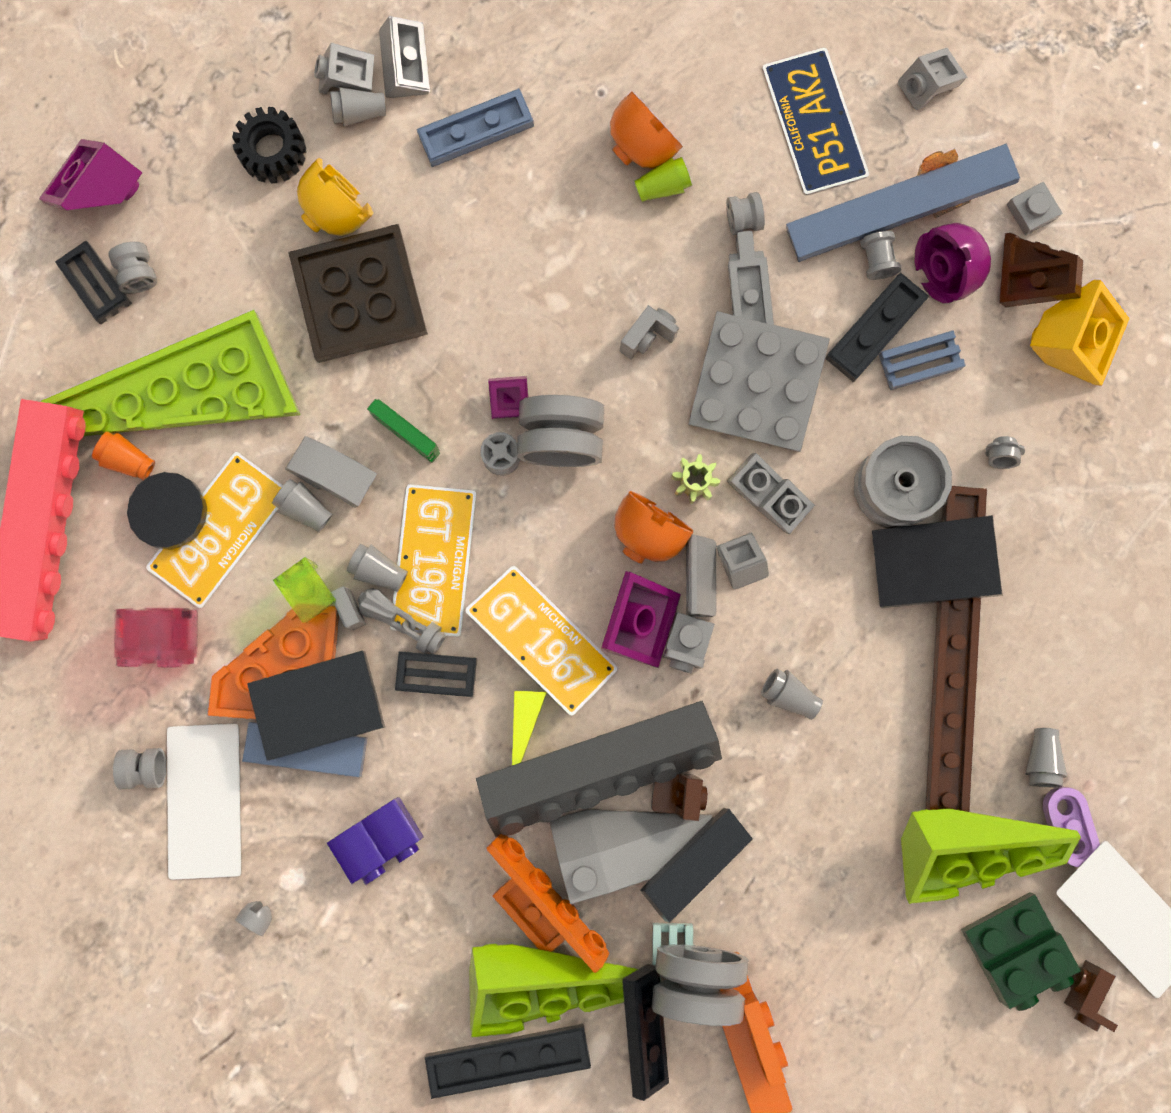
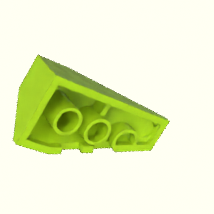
(965, 848)
(527, 983)

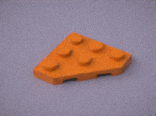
(276, 651)

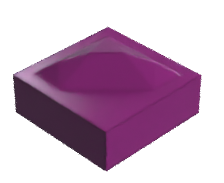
(506, 396)

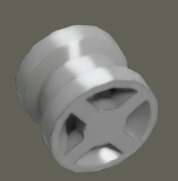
(745, 213)
(495, 449)

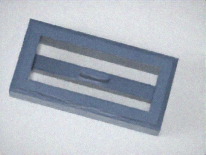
(951, 351)

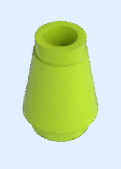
(664, 180)

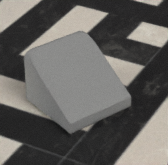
(743, 561)

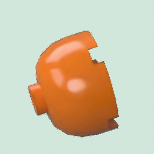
(641, 135)
(649, 530)

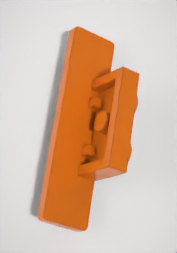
(540, 909)
(757, 1057)

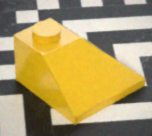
(1081, 333)

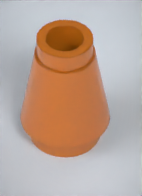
(122, 456)

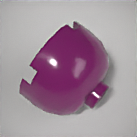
(953, 261)

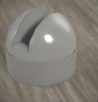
(255, 917)

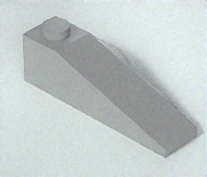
(617, 848)

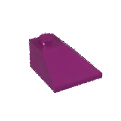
(92, 178)

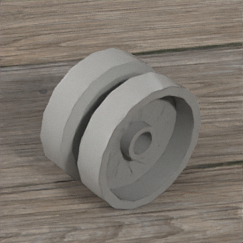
(560, 431)
(924, 478)
(700, 985)

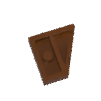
(1038, 273)

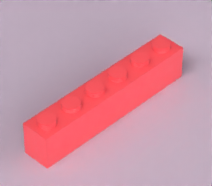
(36, 516)

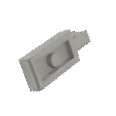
(749, 281)

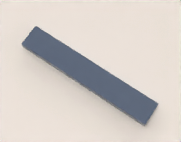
(903, 202)

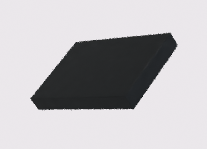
(937, 562)
(316, 705)

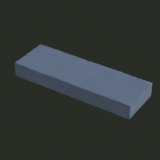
(475, 127)
(339, 757)

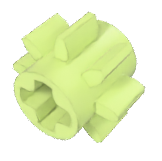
(695, 468)

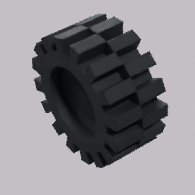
(255, 130)

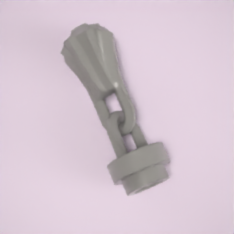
(377, 606)

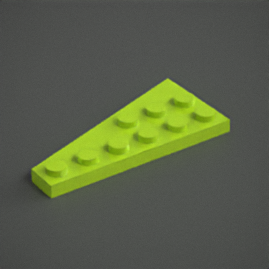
(202, 380)

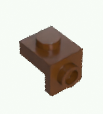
(680, 796)
(1088, 994)

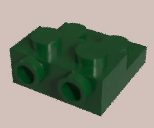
(1021, 952)

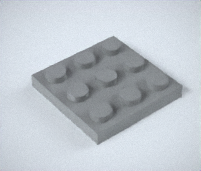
(758, 381)

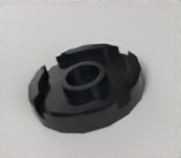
(166, 510)

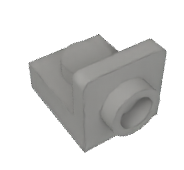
(344, 69)
(931, 76)
(641, 333)
(688, 642)

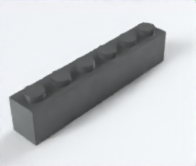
(598, 769)

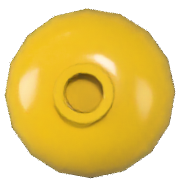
(330, 201)

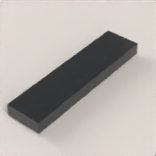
(507, 1061)

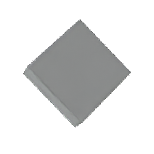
(348, 608)

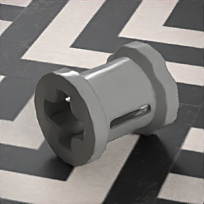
(880, 255)

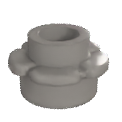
(1004, 452)

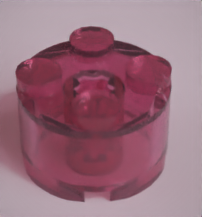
(155, 634)

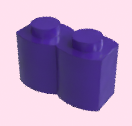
(375, 841)

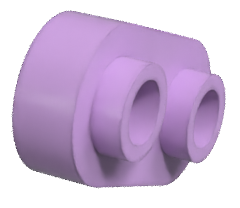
(1075, 818)

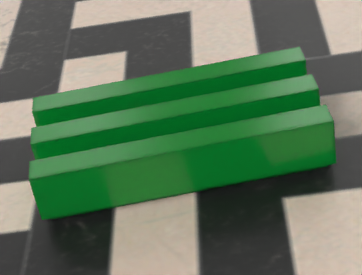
(404, 430)

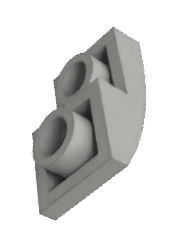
(331, 470)
(770, 494)

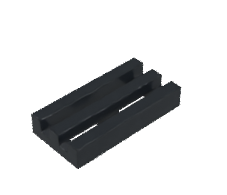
(110, 306)
(469, 677)

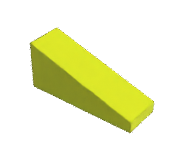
(526, 712)

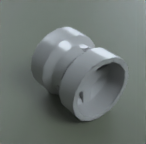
(133, 270)
(139, 768)

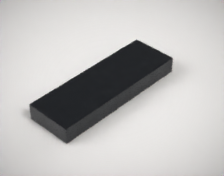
(877, 327)
(696, 864)
(644, 1034)

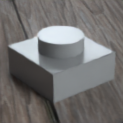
(1034, 208)

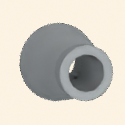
(354, 106)
(301, 505)
(375, 568)
(788, 693)
(1046, 759)

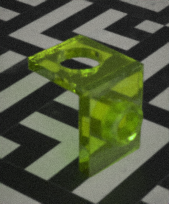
(305, 589)

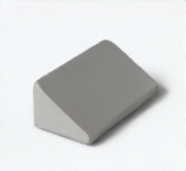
(404, 58)
(701, 577)

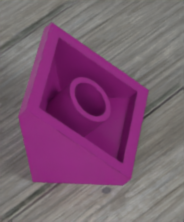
(641, 620)

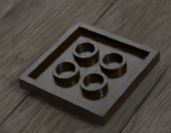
(357, 293)

